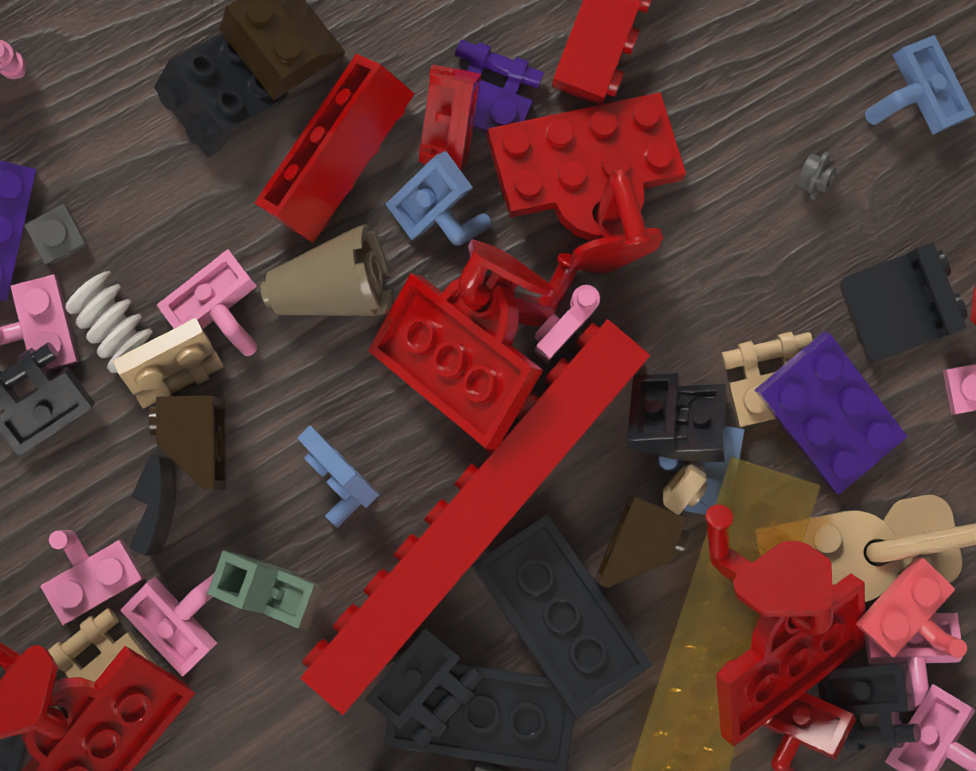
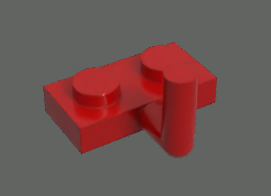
(811, 724)

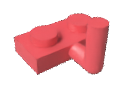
(907, 610)

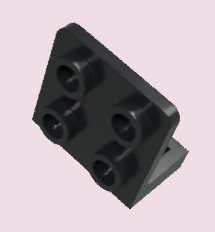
(212, 93)
(904, 302)

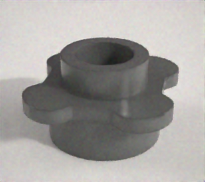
(817, 174)

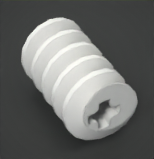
(106, 319)

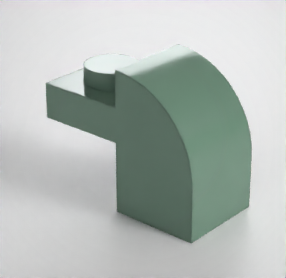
(265, 589)

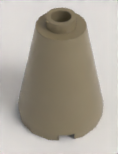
(332, 279)

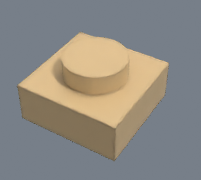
(685, 487)

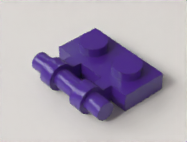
(495, 104)

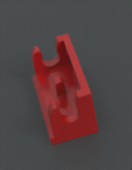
(450, 114)

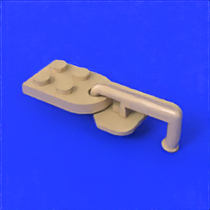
(910, 529)

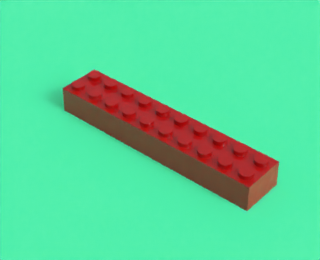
(474, 517)

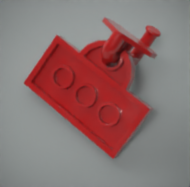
(589, 163)
(460, 340)
(802, 628)
(99, 722)

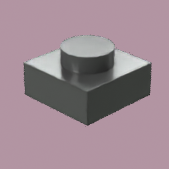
(56, 235)

